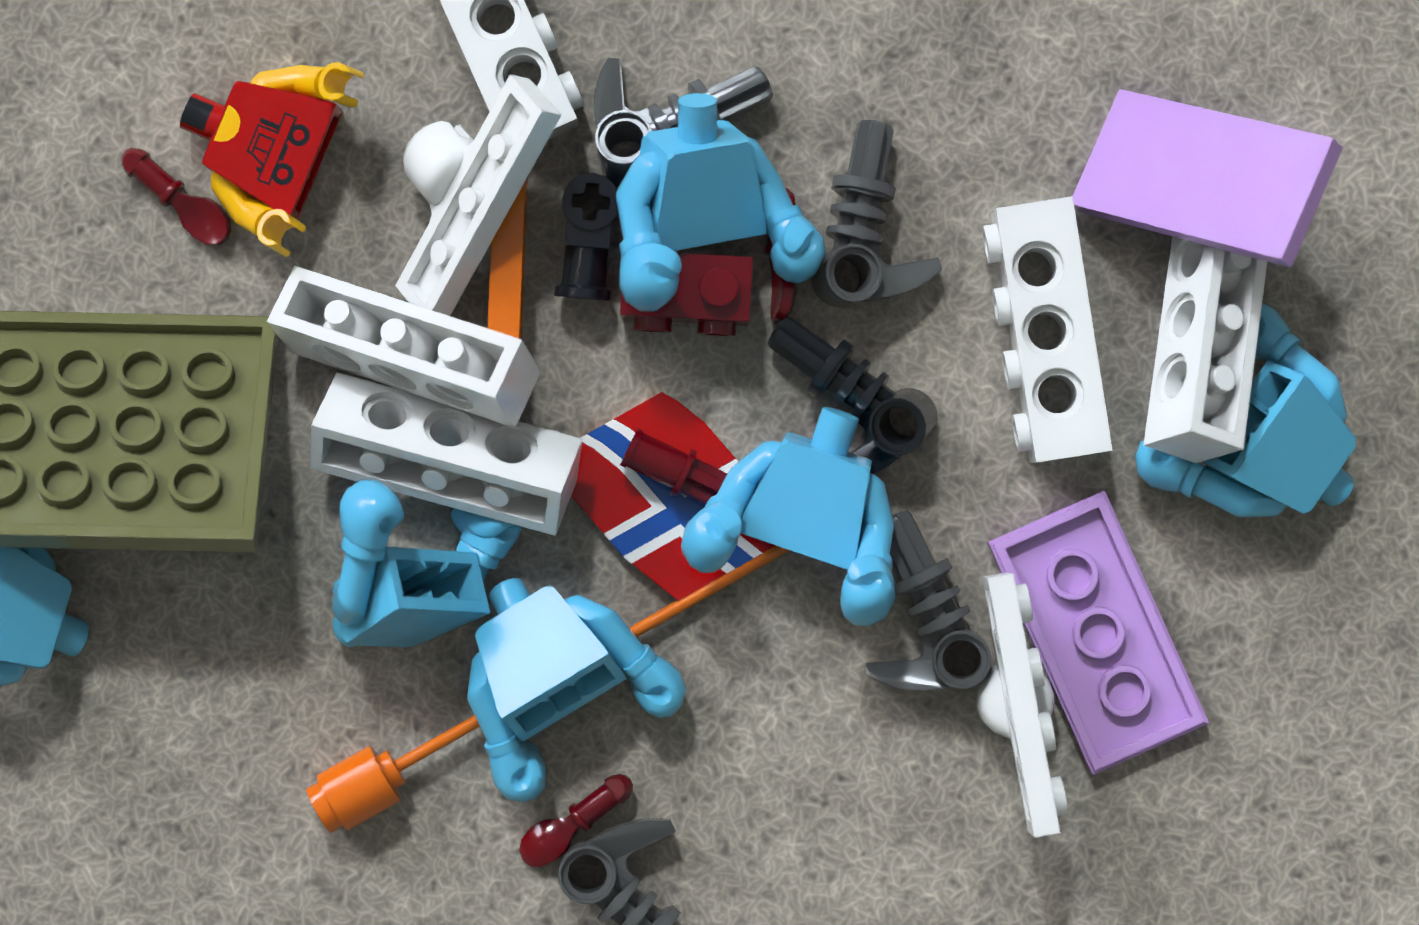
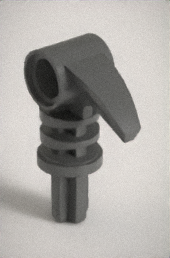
(619, 124)
(855, 233)
(941, 617)
(618, 892)

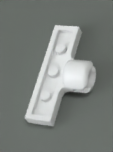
(470, 189)
(1019, 703)

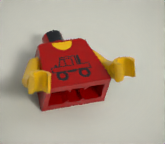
(270, 143)

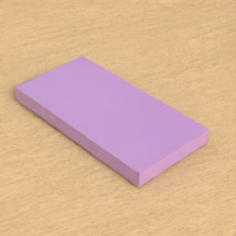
(1207, 176)
(1099, 633)

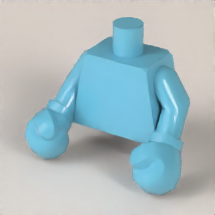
(699, 190)
(1290, 444)
(809, 501)
(409, 593)
(34, 613)
(545, 662)

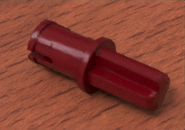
(673, 467)

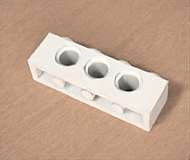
(494, 55)
(1052, 231)
(405, 346)
(1205, 352)
(445, 454)

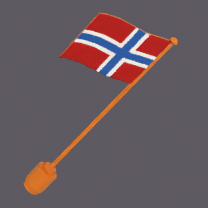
(640, 524)

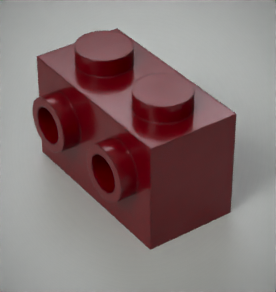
(709, 292)

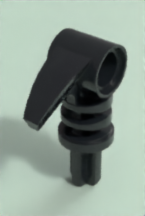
(853, 385)

